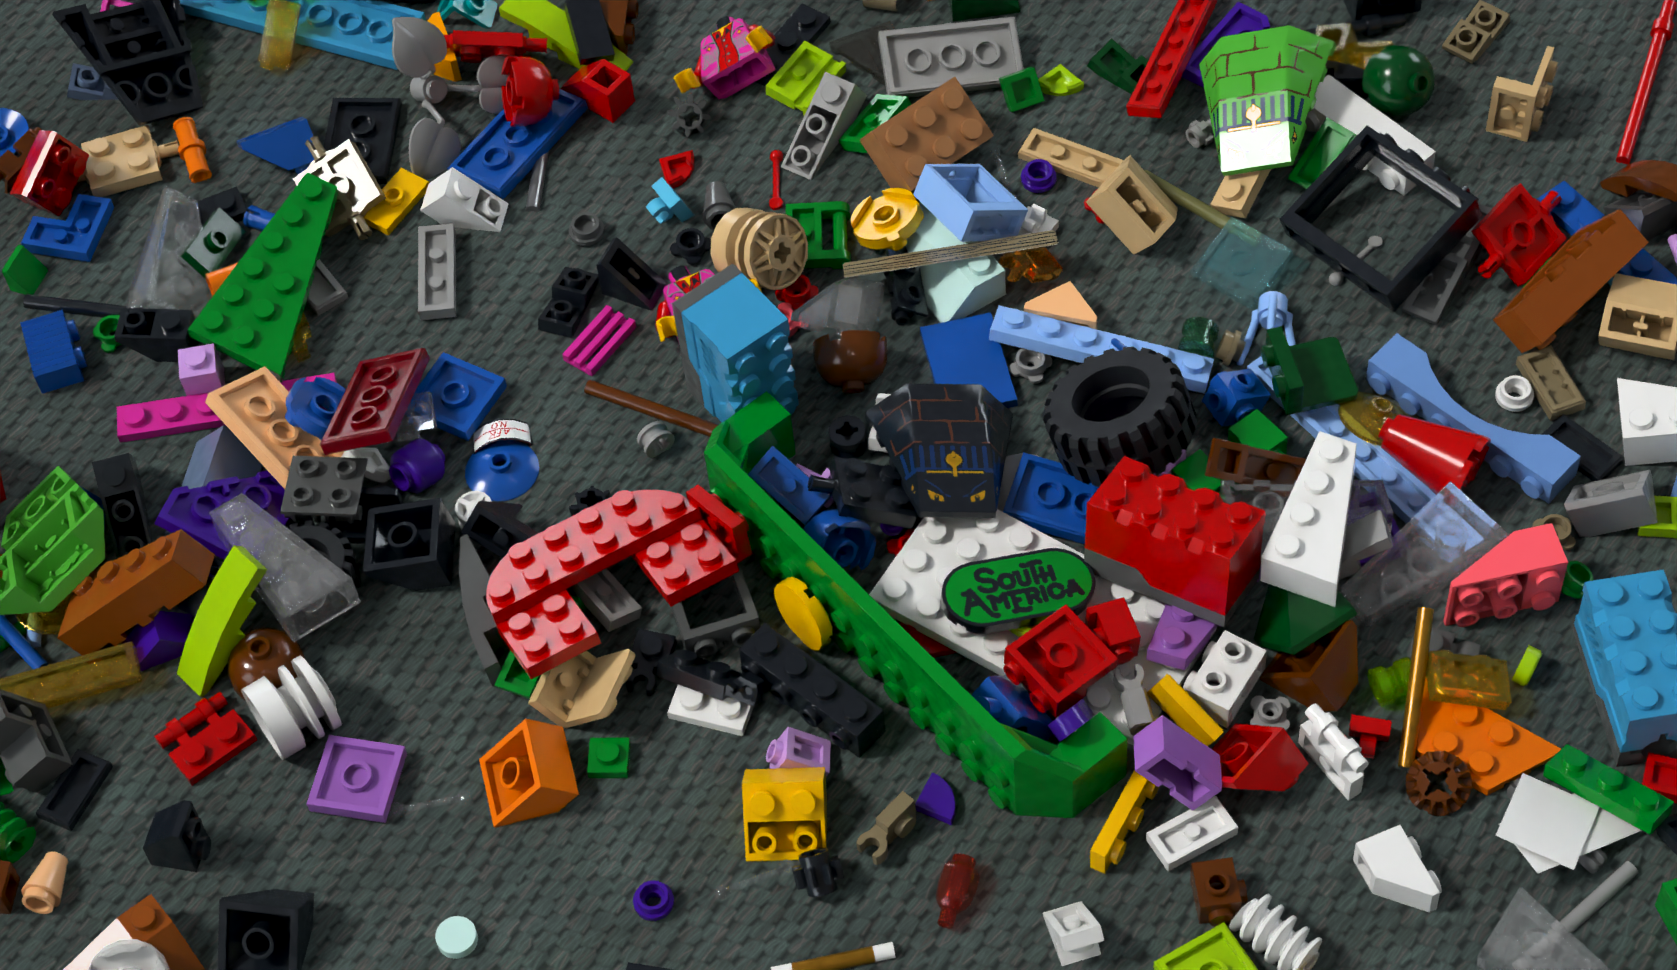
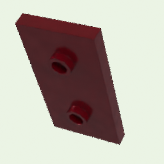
(375, 401)

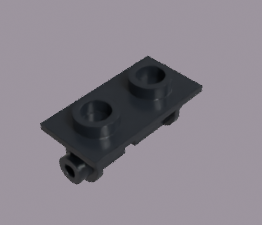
(908, 292)

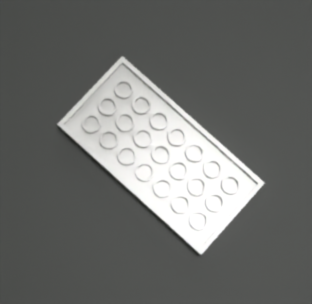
(914, 584)

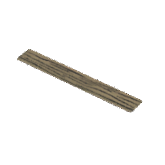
(950, 253)

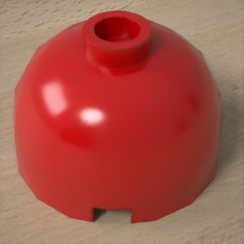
(527, 91)

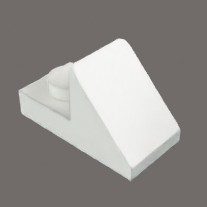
(1074, 932)

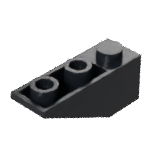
(123, 503)

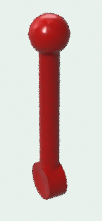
(776, 202)

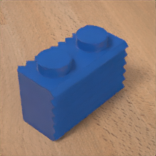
(53, 351)

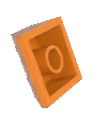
(528, 773)

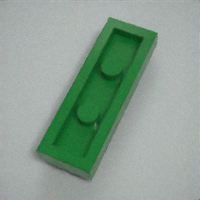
(1608, 789)

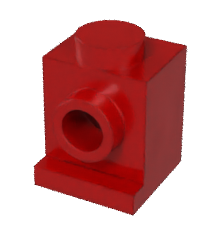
(1115, 628)

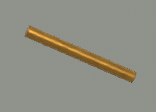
(1415, 687)

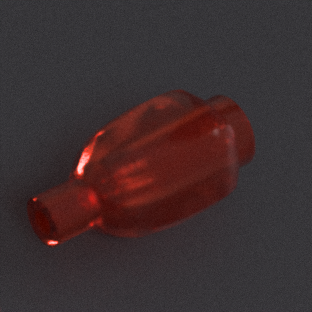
(956, 888)

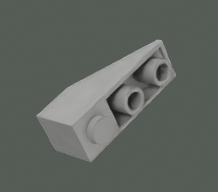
(825, 121)

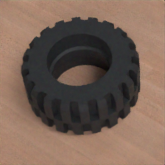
(1109, 386)

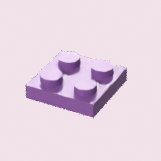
(357, 778)

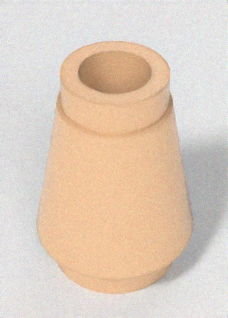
(45, 884)

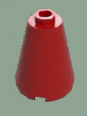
(1434, 451)

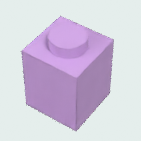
(200, 369)

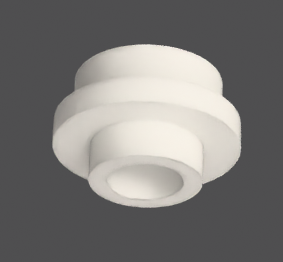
(1518, 385)

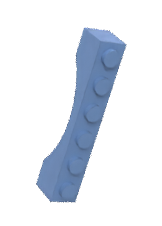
(1532, 460)

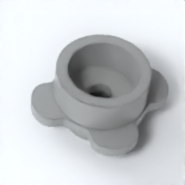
(1035, 373)
(1277, 706)

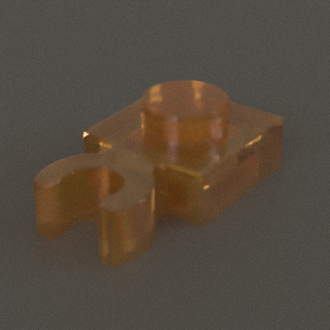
(1033, 264)

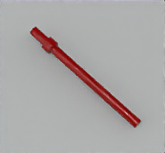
(1660, 32)

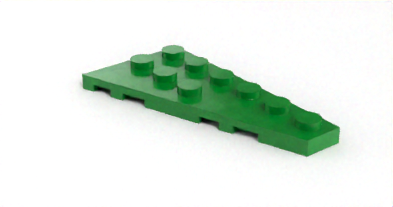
(267, 291)

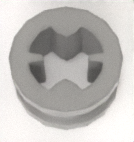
(655, 439)

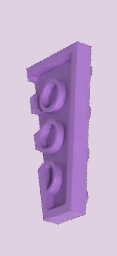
(1179, 637)

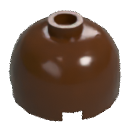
(851, 360)
(261, 655)

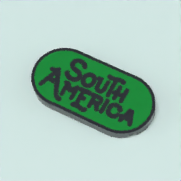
(1016, 590)

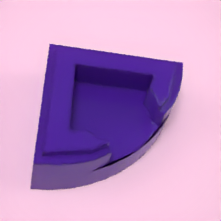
(937, 800)

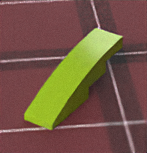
(550, 22)
(219, 620)

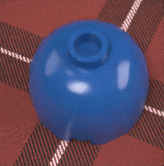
(843, 538)

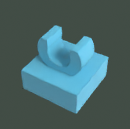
(667, 204)

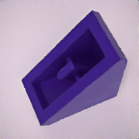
(160, 639)

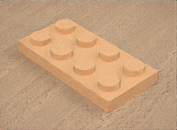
(256, 415)

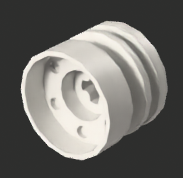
(292, 707)

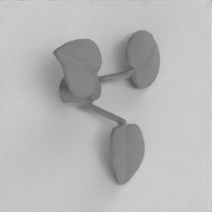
(415, 51)

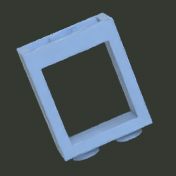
(970, 202)

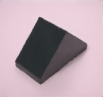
(628, 277)

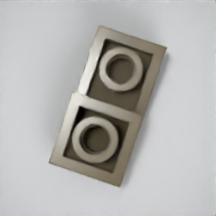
(1477, 32)

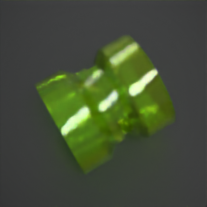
(1390, 682)

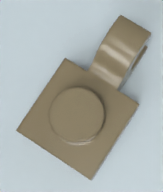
(893, 821)

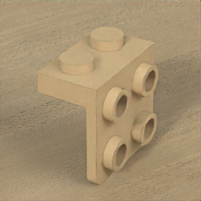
(582, 688)

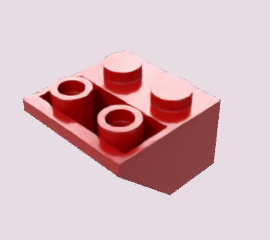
(50, 173)

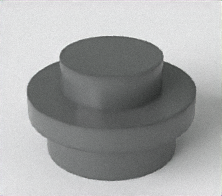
(586, 229)

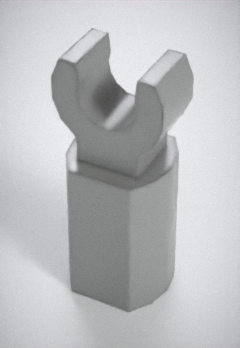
(1134, 699)

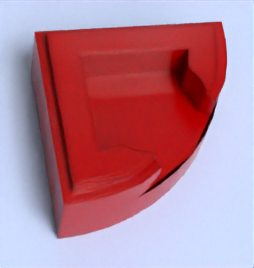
(677, 168)

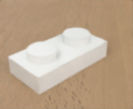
(709, 712)
(1191, 833)

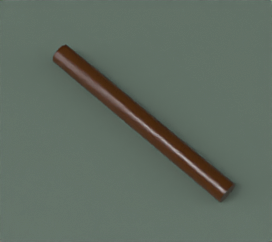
(649, 408)

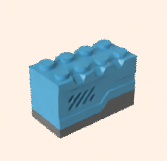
(734, 345)
(1631, 662)

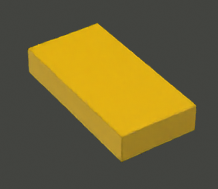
(1184, 710)

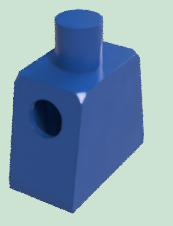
(1012, 706)

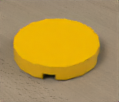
(803, 614)

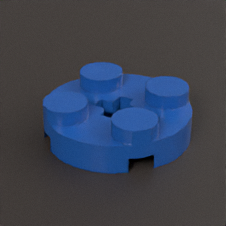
(305, 401)

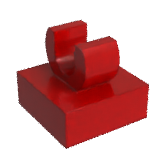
(1369, 731)

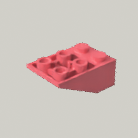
(1512, 576)

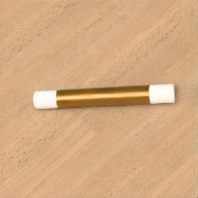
(844, 959)

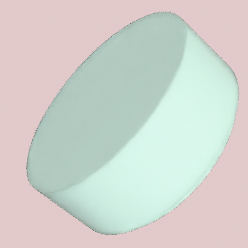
(456, 937)

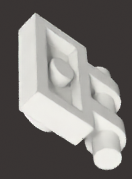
(1333, 751)

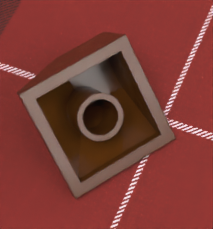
(1320, 672)

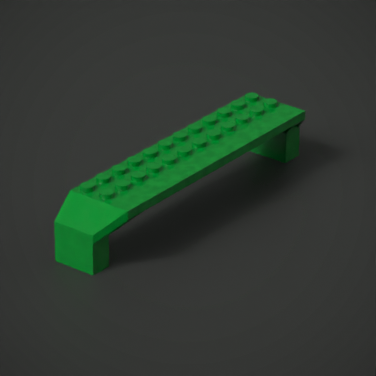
(1016, 767)

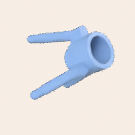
(1270, 314)

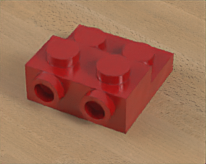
(1058, 661)

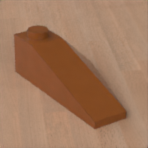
(148, 924)

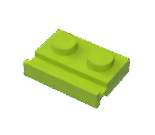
(801, 75)

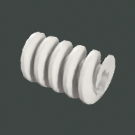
(1275, 936)

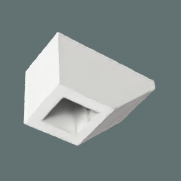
(463, 202)
(1395, 869)

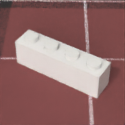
(1354, 114)

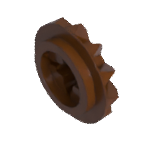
(1438, 802)

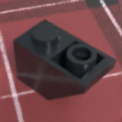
(155, 332)
(177, 838)

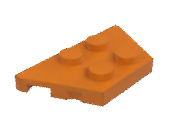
(1484, 740)

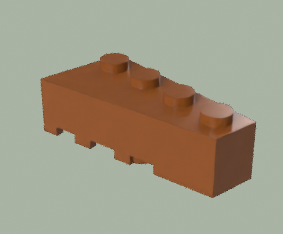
(1569, 280)
(134, 591)

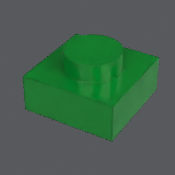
(1021, 89)
(608, 757)

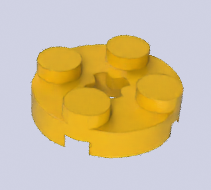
(887, 219)

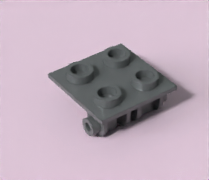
(324, 488)

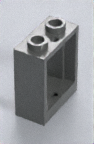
(733, 630)

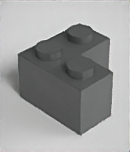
(30, 743)

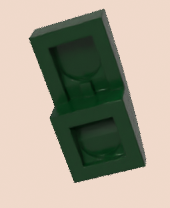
(1118, 66)

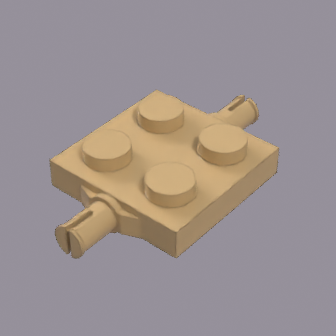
(124, 161)

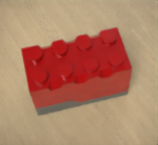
(1173, 541)

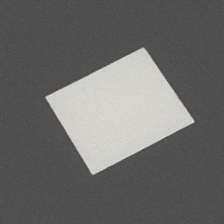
(1548, 821)

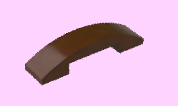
(1647, 175)
(1246, 463)

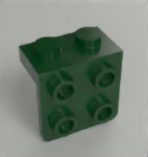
(1308, 373)

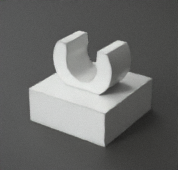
(1038, 221)

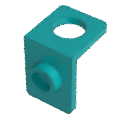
(478, 11)

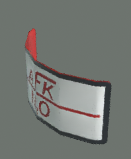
(501, 430)

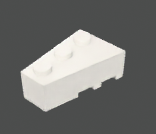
(1648, 422)

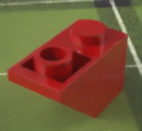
(604, 87)

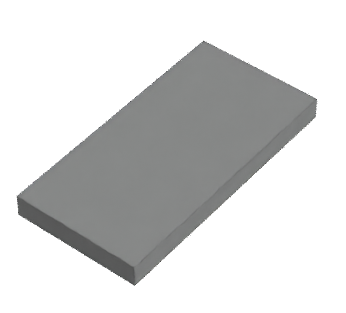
(928, 56)

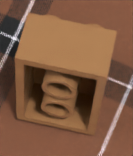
(929, 131)

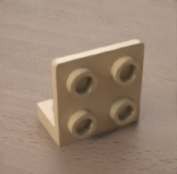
(1516, 104)

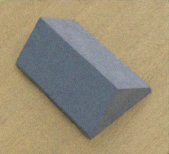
(219, 457)

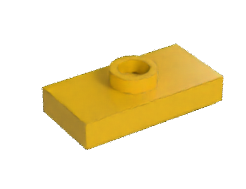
(401, 195)

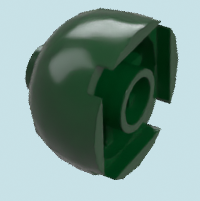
(1398, 80)

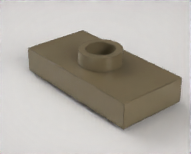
(1551, 383)

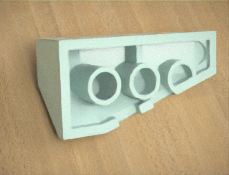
(956, 286)

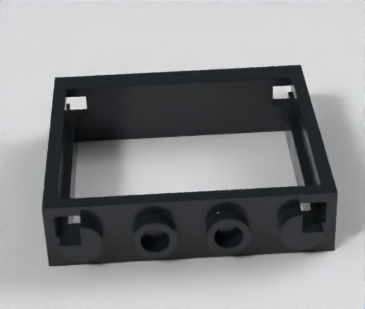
(1367, 144)

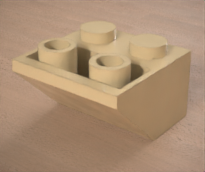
(1133, 206)
(1640, 317)

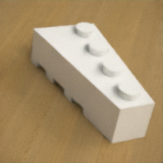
(1311, 530)

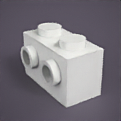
(1226, 676)

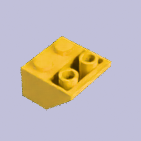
(784, 812)

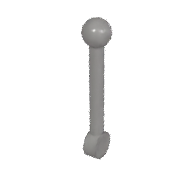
(1374, 242)

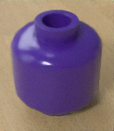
(417, 466)

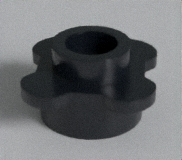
(689, 237)

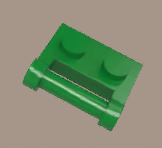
(810, 218)

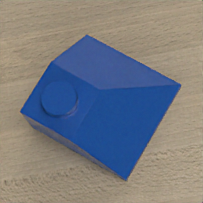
(282, 145)

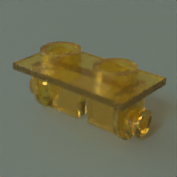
(279, 34)

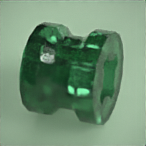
(1199, 336)

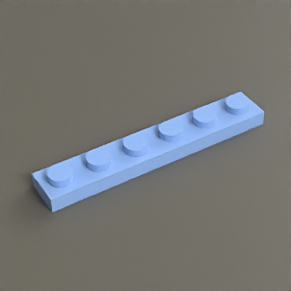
(1079, 342)

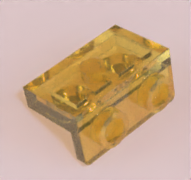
(1468, 680)

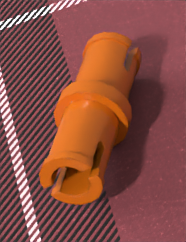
(192, 149)

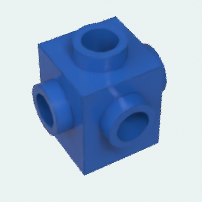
(1235, 396)

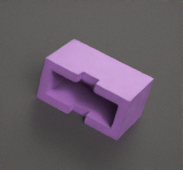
(1178, 761)

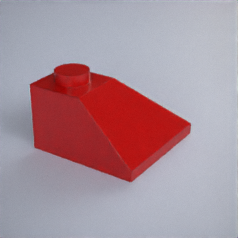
(1259, 758)

